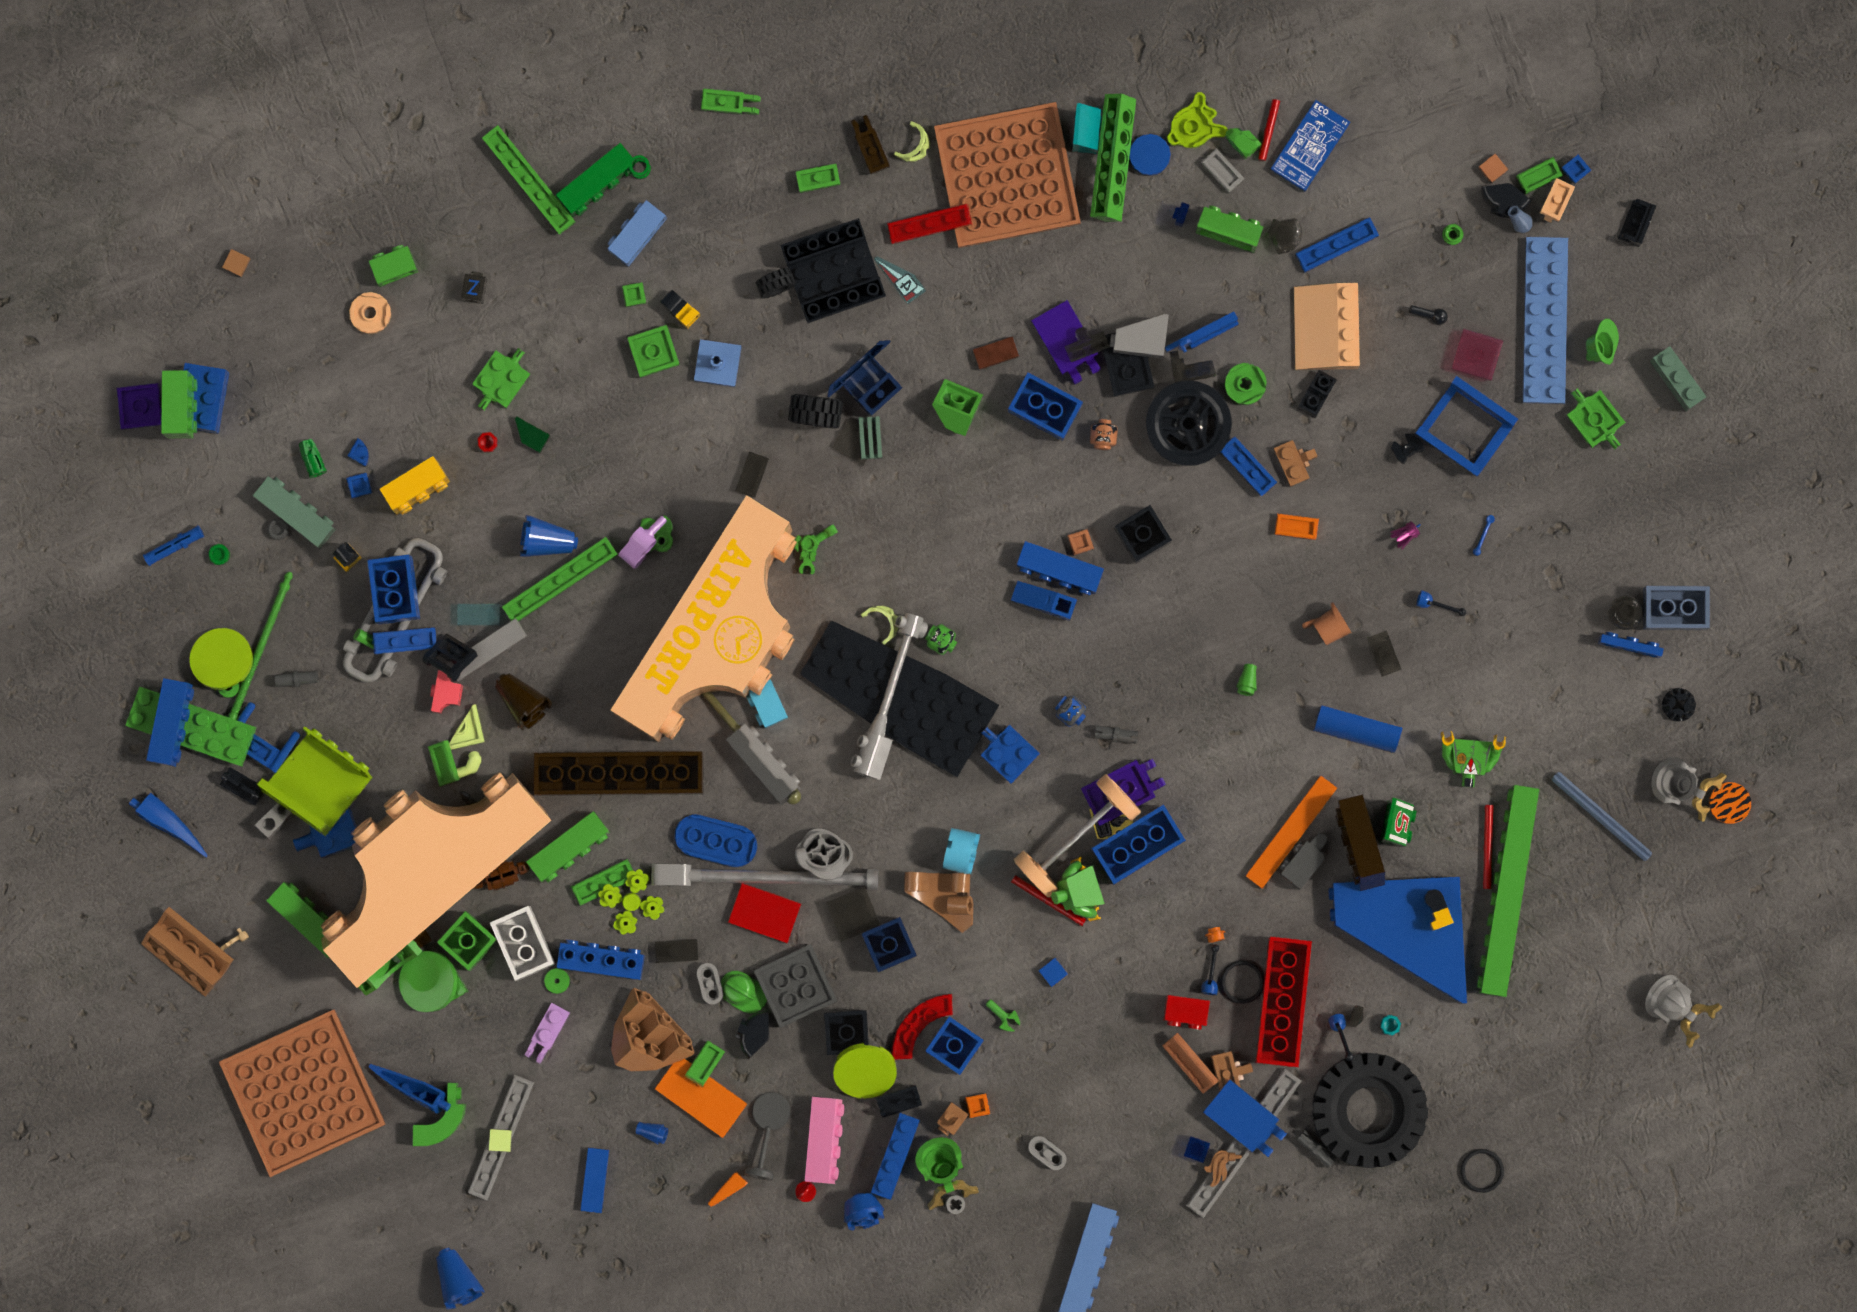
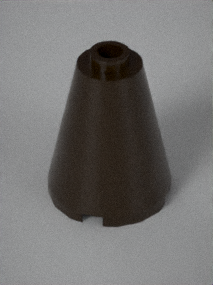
(522, 700)

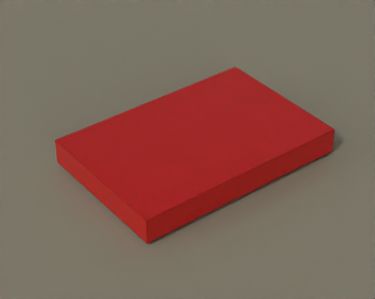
(764, 913)

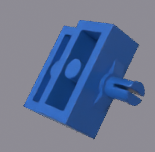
(1008, 753)

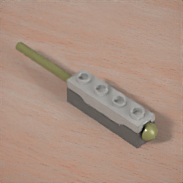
(759, 757)

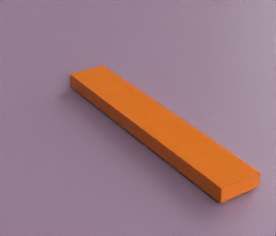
(1291, 832)

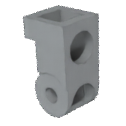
(273, 820)

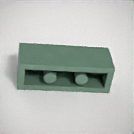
(1677, 378)

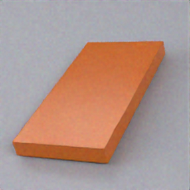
(709, 1104)

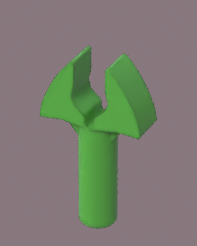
(1003, 1015)

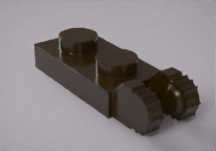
(870, 147)

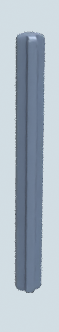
(1601, 816)

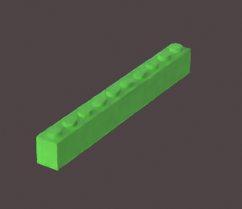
(1509, 890)

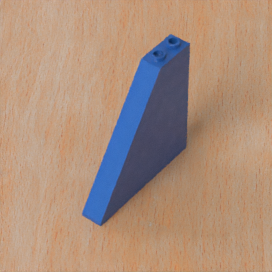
(1397, 926)

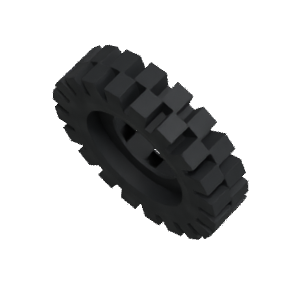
(1331, 1110)

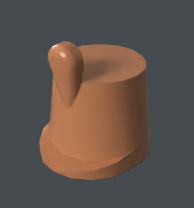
(1330, 625)

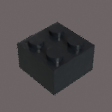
(1142, 534)
(845, 1030)

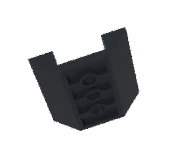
(833, 270)

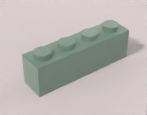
(294, 512)

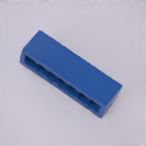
(1358, 729)

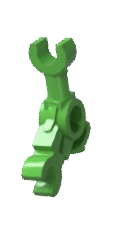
(809, 547)

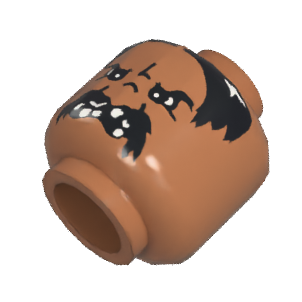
(1103, 435)

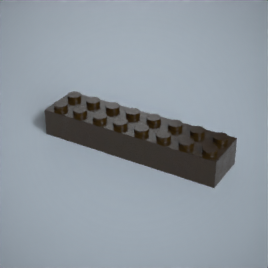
(618, 773)

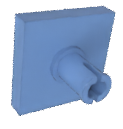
(717, 363)

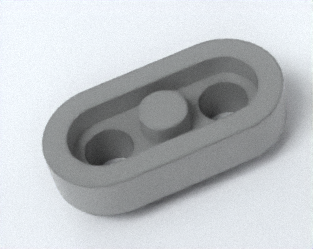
(710, 983)
(1047, 1153)

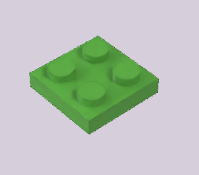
(653, 351)

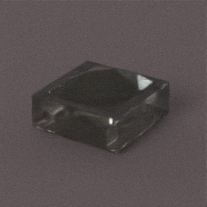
(1356, 1016)

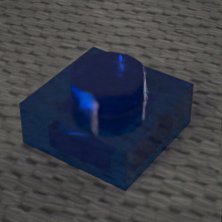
(1180, 214)
(1196, 1149)

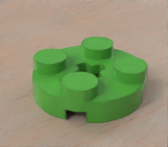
(1234, 380)

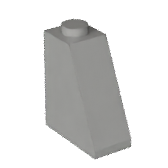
(1142, 338)

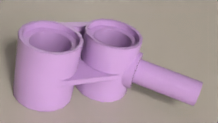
(640, 544)

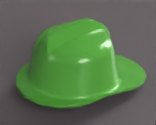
(1603, 343)
(743, 992)

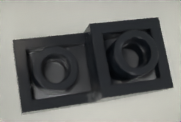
(1317, 393)

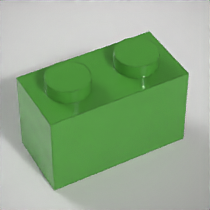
(393, 265)

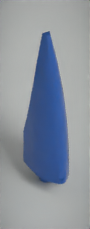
(163, 818)
(417, 1090)

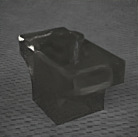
(1383, 654)

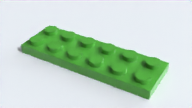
(204, 730)

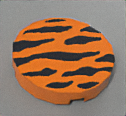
(1730, 803)

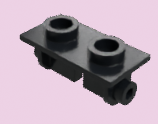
(241, 786)

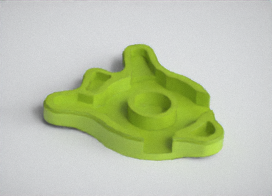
(1194, 124)

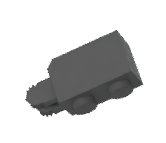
(1305, 862)

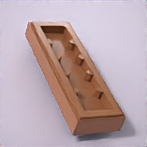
(1190, 1063)

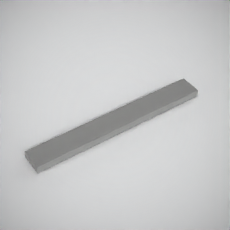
(1272, 1101)

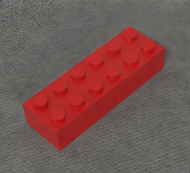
(1283, 1001)

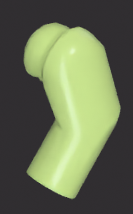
(472, 765)

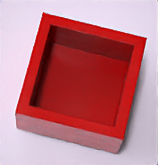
(1187, 1011)

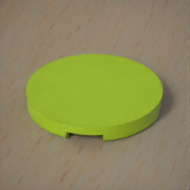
(221, 658)
(865, 1071)

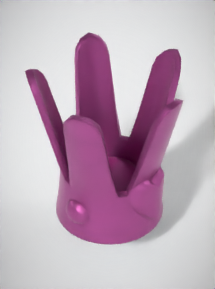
(1405, 534)

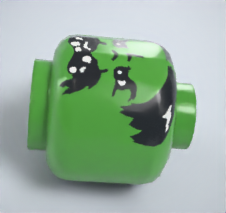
(941, 639)

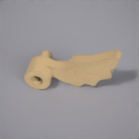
(242, 937)

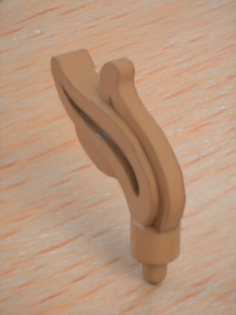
(1218, 1165)

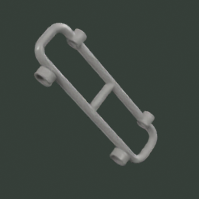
(386, 665)

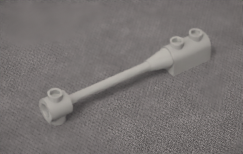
(874, 744)

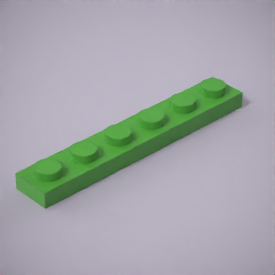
(528, 180)
(560, 580)

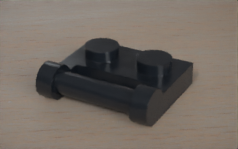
(453, 651)

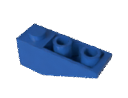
(1044, 600)

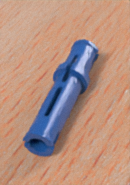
(173, 545)

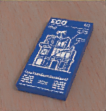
(1310, 145)

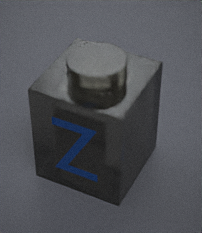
(474, 288)

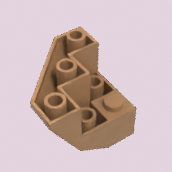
(647, 1036)

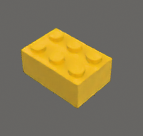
(415, 486)

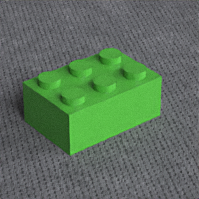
(178, 405)

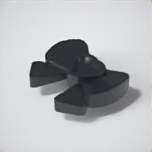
(1402, 453)

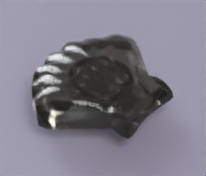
(1285, 235)

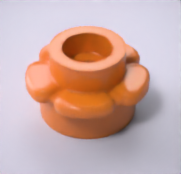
(1215, 935)

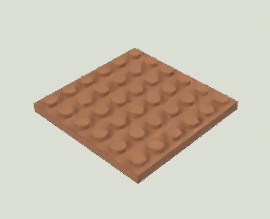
(1009, 174)
(302, 1093)

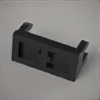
(1637, 222)
(899, 1101)

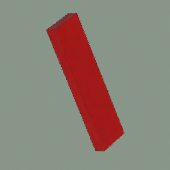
(929, 224)

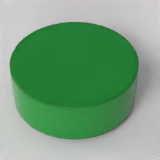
(219, 554)

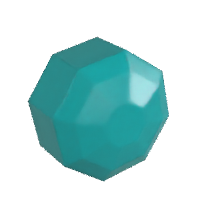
(1390, 1025)

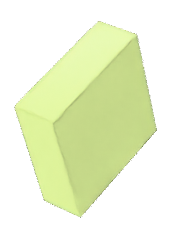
(500, 1140)

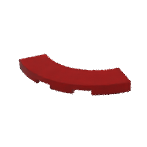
(916, 1022)

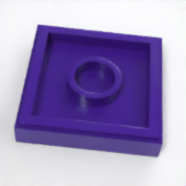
(139, 406)

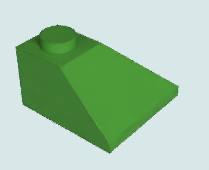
(956, 406)

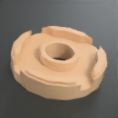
(374, 324)

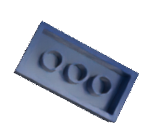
(1138, 844)

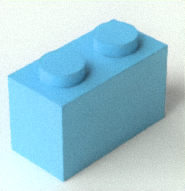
(768, 706)

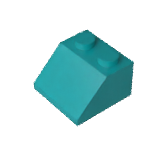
(1086, 129)

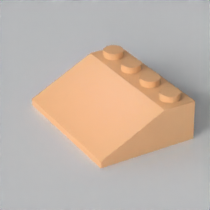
(1326, 326)

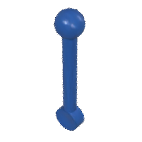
(1490, 519)

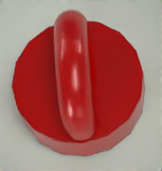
(805, 1191)

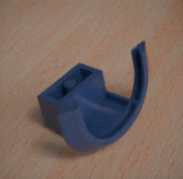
(868, 381)

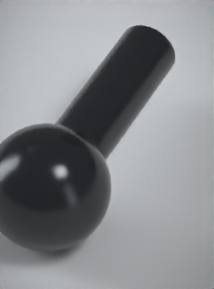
(1438, 316)

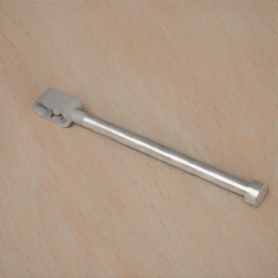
(683, 876)

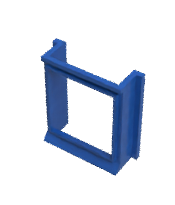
(1483, 402)

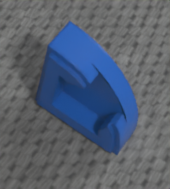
(359, 452)

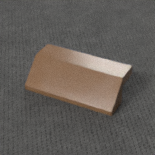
(187, 951)

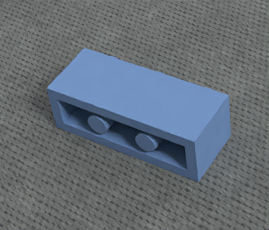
(636, 232)

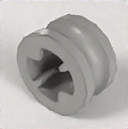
(955, 1211)

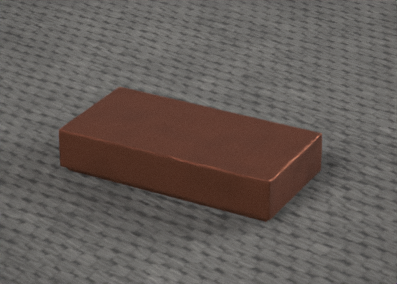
(995, 353)

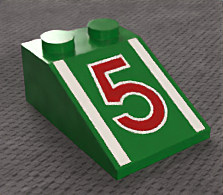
(1397, 822)

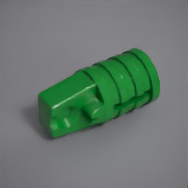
(312, 458)

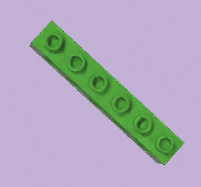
(1113, 157)

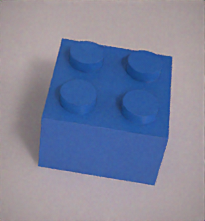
(954, 1045)

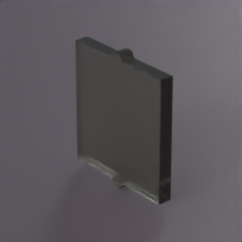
(849, 442)

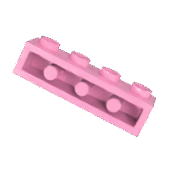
(824, 1140)

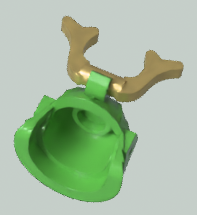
(940, 1161)

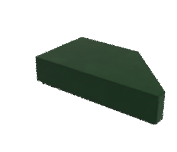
(531, 435)

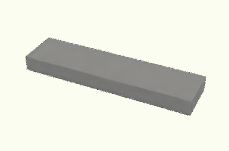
(494, 646)

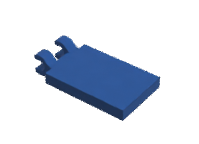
(1244, 1118)

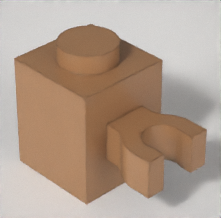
(951, 1119)

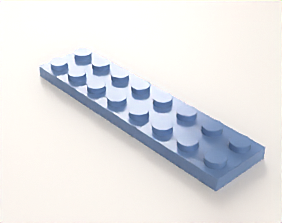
(1545, 320)

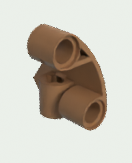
(943, 894)

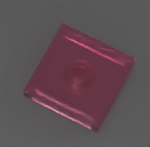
(1477, 354)

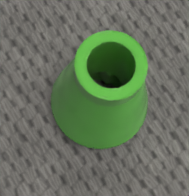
(1247, 680)

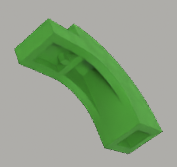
(408, 953)
(435, 1133)

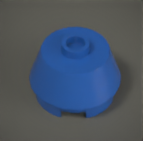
(862, 1211)

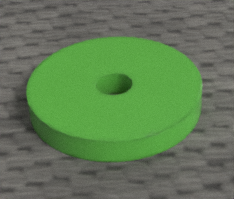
(557, 987)

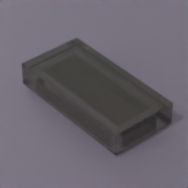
(752, 474)

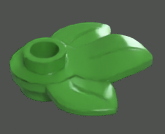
(663, 532)

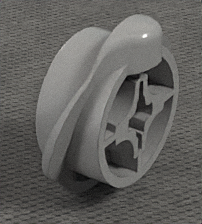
(809, 860)

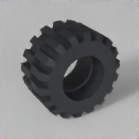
(815, 411)

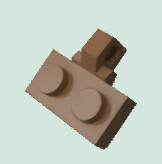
(1294, 462)
(1227, 1069)

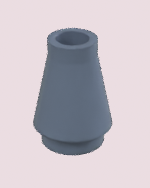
(1520, 220)

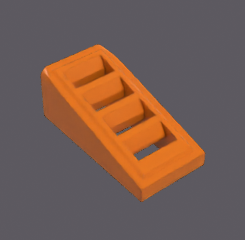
(733, 1184)

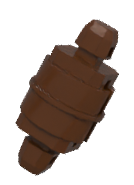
(500, 878)

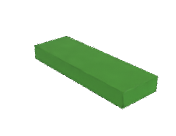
(589, 888)

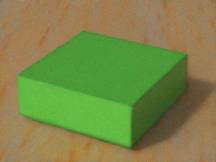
(634, 294)

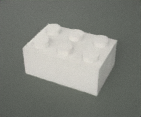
(522, 943)

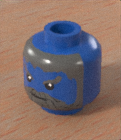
(1070, 711)

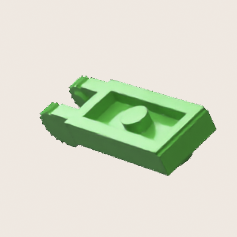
(728, 102)

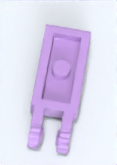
(548, 1030)

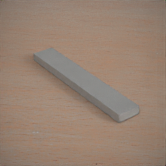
(507, 1120)

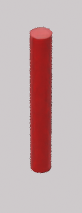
(1268, 130)

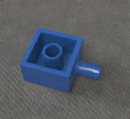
(336, 840)

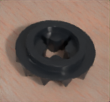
(1669, 702)

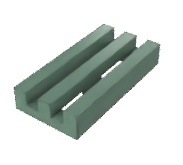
(869, 420)

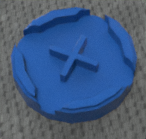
(1149, 154)

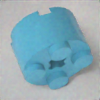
(961, 851)

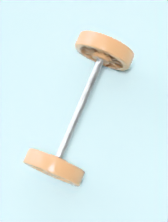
(1037, 873)

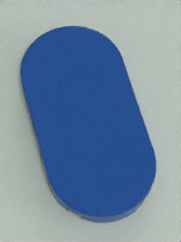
(715, 840)

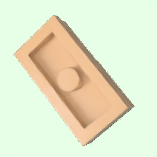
(1557, 200)

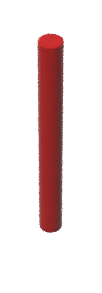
(1488, 838)
(1047, 900)

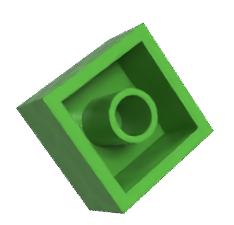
(467, 941)

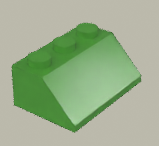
(1229, 228)

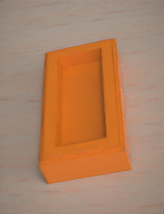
(1296, 526)

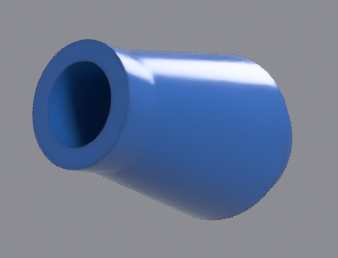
(654, 1132)

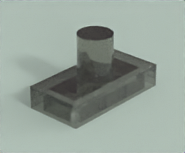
(1086, 344)
(676, 951)

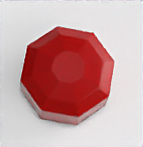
(487, 442)

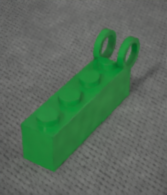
(600, 177)

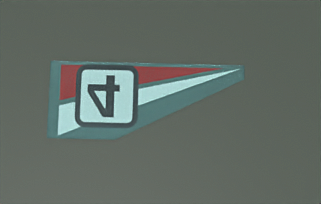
(904, 281)

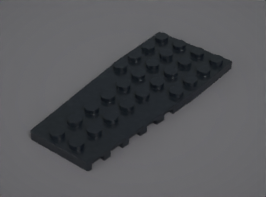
(928, 708)

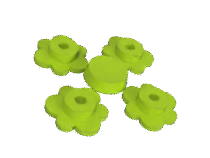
(631, 901)

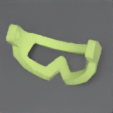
(921, 147)
(888, 612)

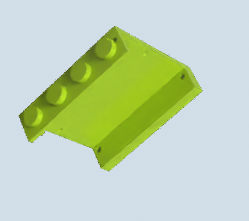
(317, 782)

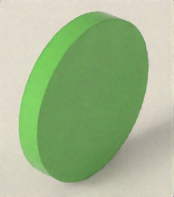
(428, 982)

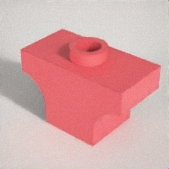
(445, 693)

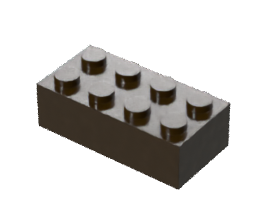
(1361, 843)

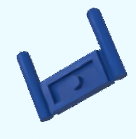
(262, 750)

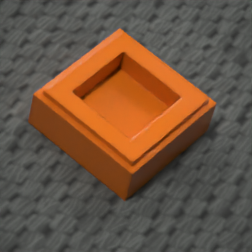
(977, 1105)

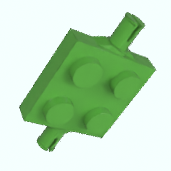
(501, 379)
(1595, 419)

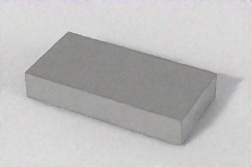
(1222, 170)

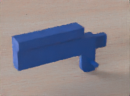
(1205, 333)

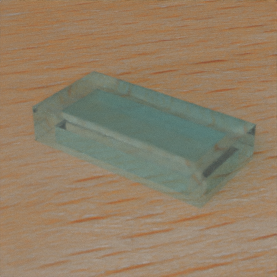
(478, 614)

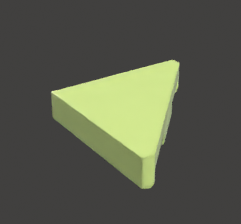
(469, 731)

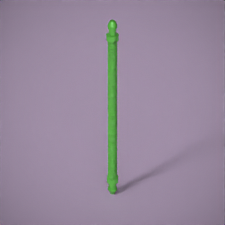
(284, 586)

